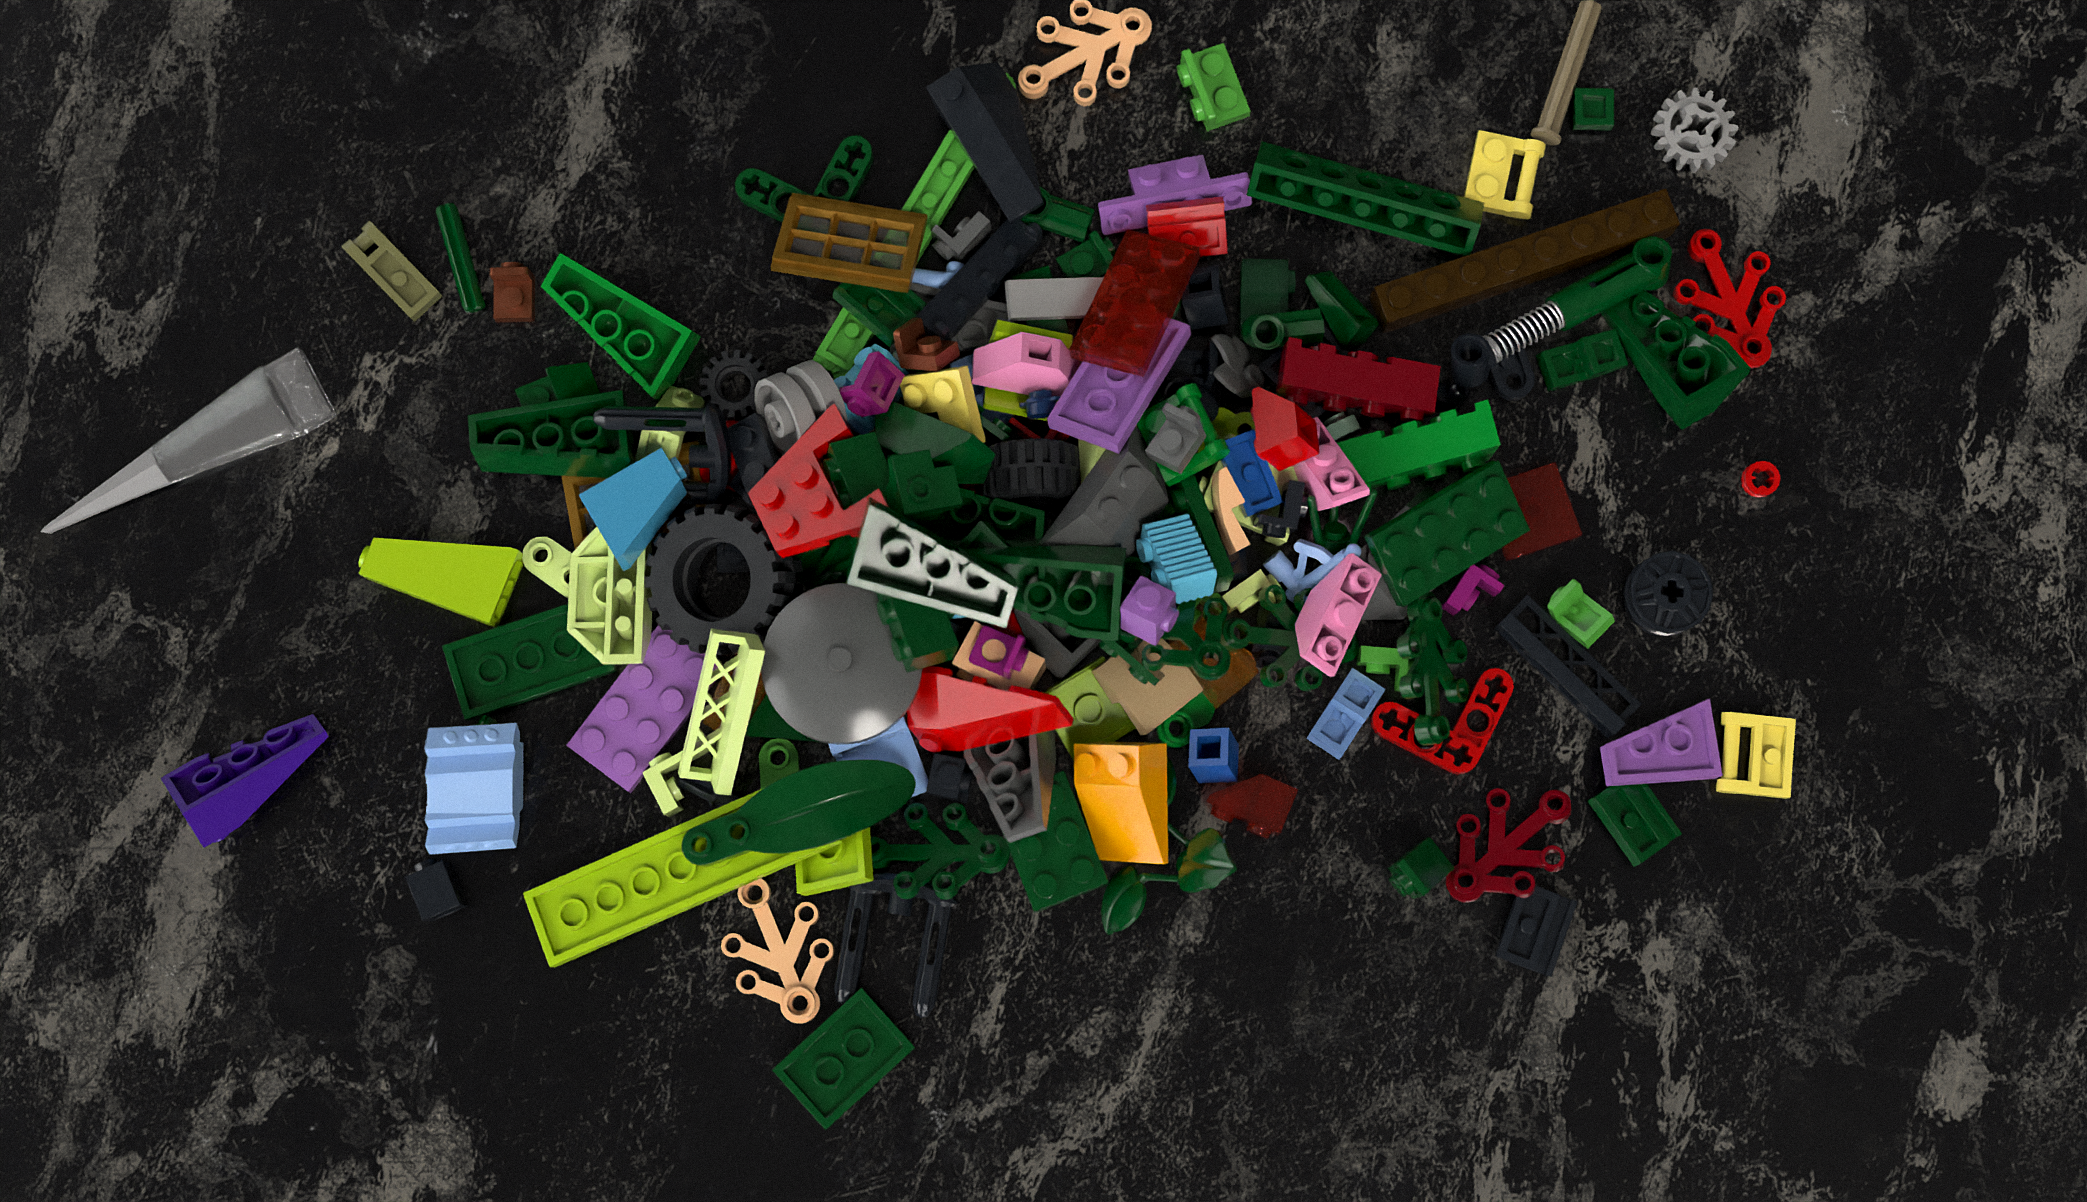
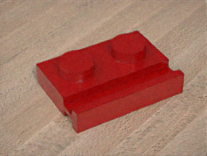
(1191, 222)

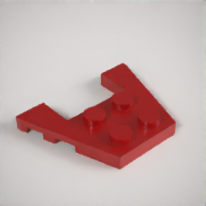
(798, 497)

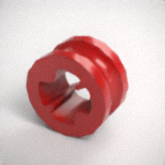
(1758, 467)

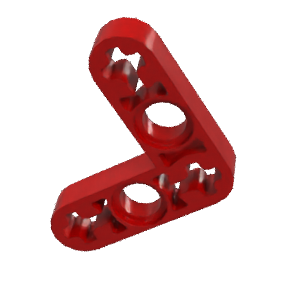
(1461, 734)

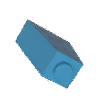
(635, 504)

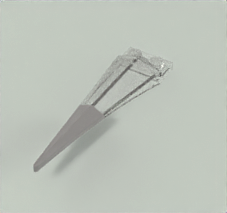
(254, 414)

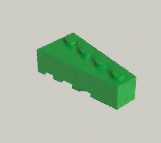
(632, 332)
(1424, 450)

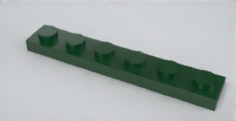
(1188, 499)

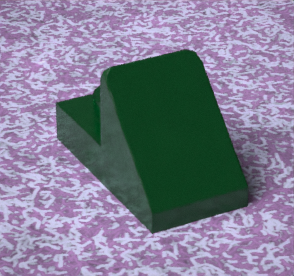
(560, 384)

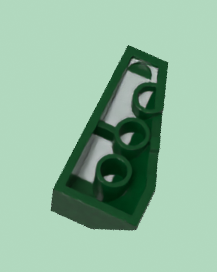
(1676, 359)

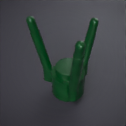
(1336, 534)

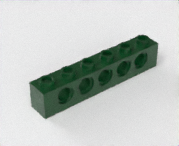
(1365, 199)

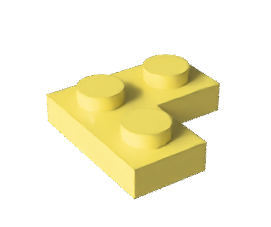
(948, 394)

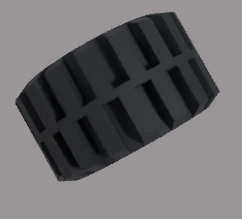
(1033, 472)

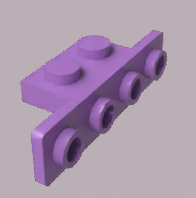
(1167, 183)

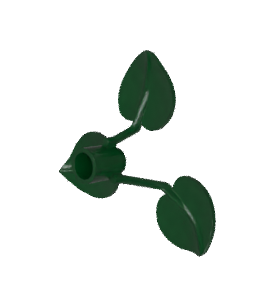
(1199, 868)

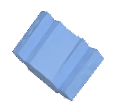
(473, 788)

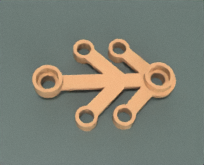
(1089, 49)
(781, 956)

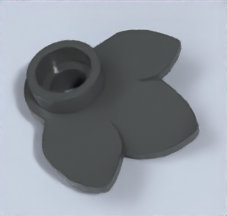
(1238, 371)

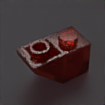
(1257, 801)

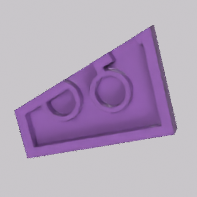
(1666, 751)

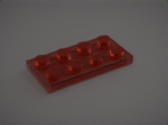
(1135, 303)

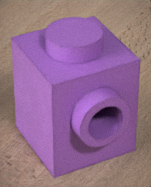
(1149, 610)

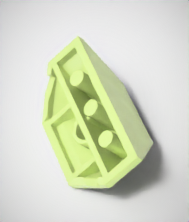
(608, 604)

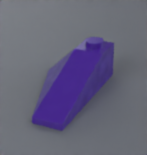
(228, 789)

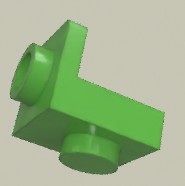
(1579, 614)

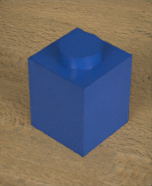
(1213, 755)

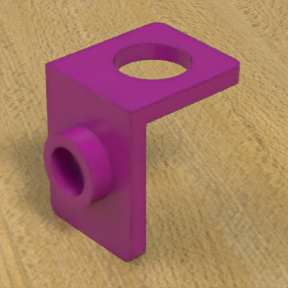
(1014, 657)

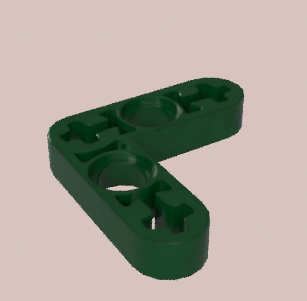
(841, 157)

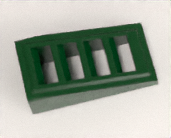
(1342, 310)

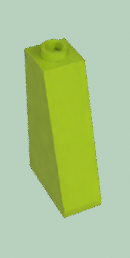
(453, 576)

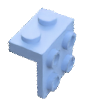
(891, 746)

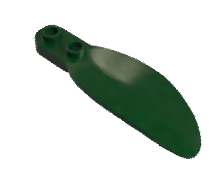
(806, 811)

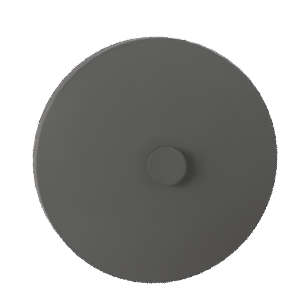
(835, 667)

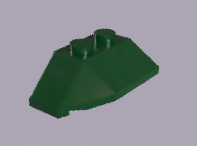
(907, 431)

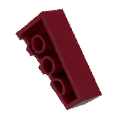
(1357, 381)

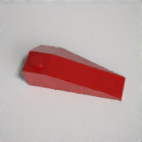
(973, 714)

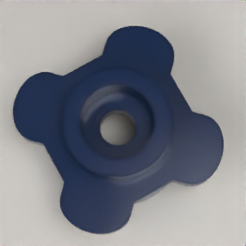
(1039, 404)

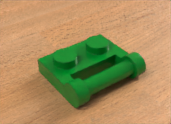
(1215, 448)

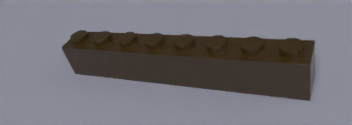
(1522, 261)

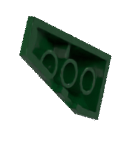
(1066, 585)

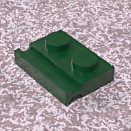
(879, 308)
(1635, 820)

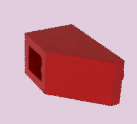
(1282, 430)

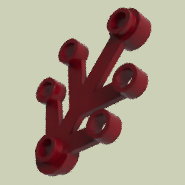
(1504, 850)

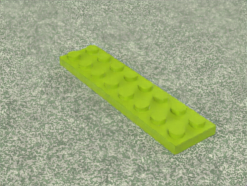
(641, 888)

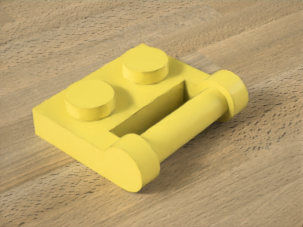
(1491, 170)
(1768, 759)

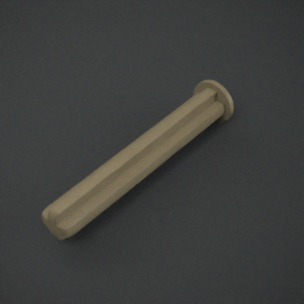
(1567, 73)

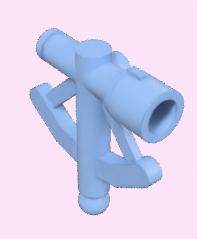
(1295, 579)

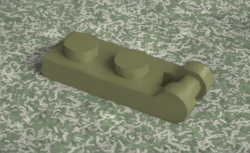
(393, 272)

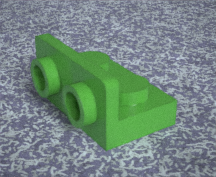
(1214, 87)

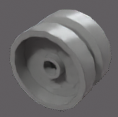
(795, 401)

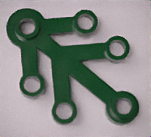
(1426, 623)
(1183, 631)
(1281, 638)
(941, 853)

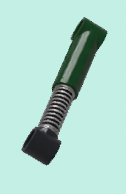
(1564, 309)

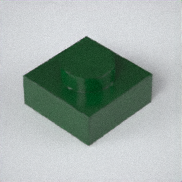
(1593, 109)

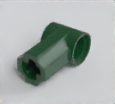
(1062, 217)
(1298, 324)

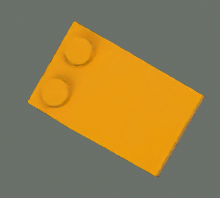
(1124, 799)

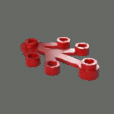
(1732, 304)

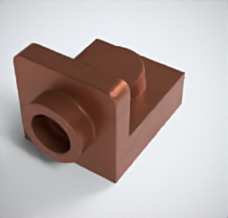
(513, 293)
(922, 352)

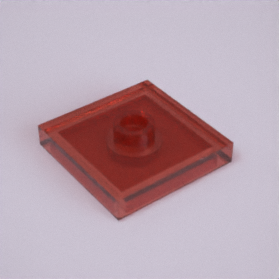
(1545, 511)

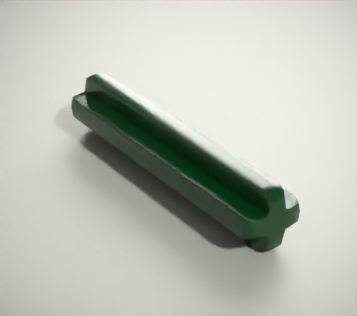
(460, 258)

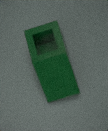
(1419, 869)

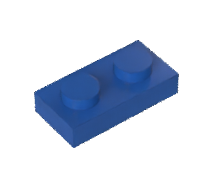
(1251, 475)

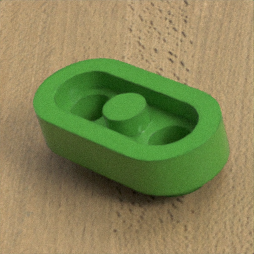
(770, 772)

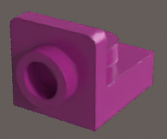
(873, 386)
(1464, 591)

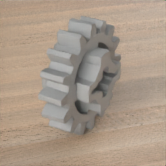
(1698, 114)

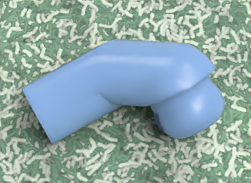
(934, 278)

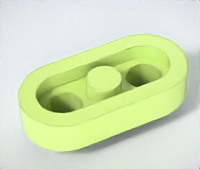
(554, 568)

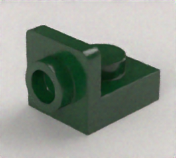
(1088, 258)

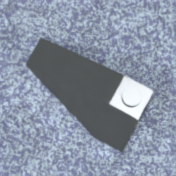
(1017, 781)

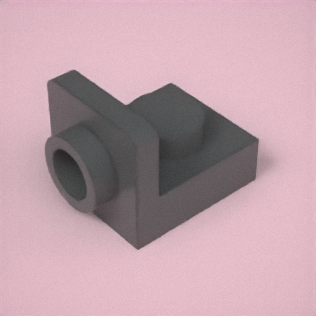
(967, 238)
(1177, 438)

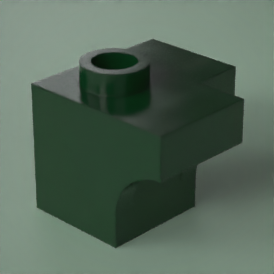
(919, 488)

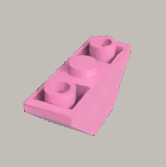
(1024, 364)
(1330, 474)
(1334, 613)

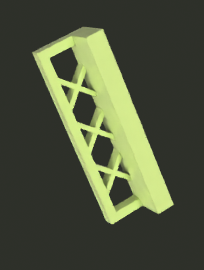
(736, 714)

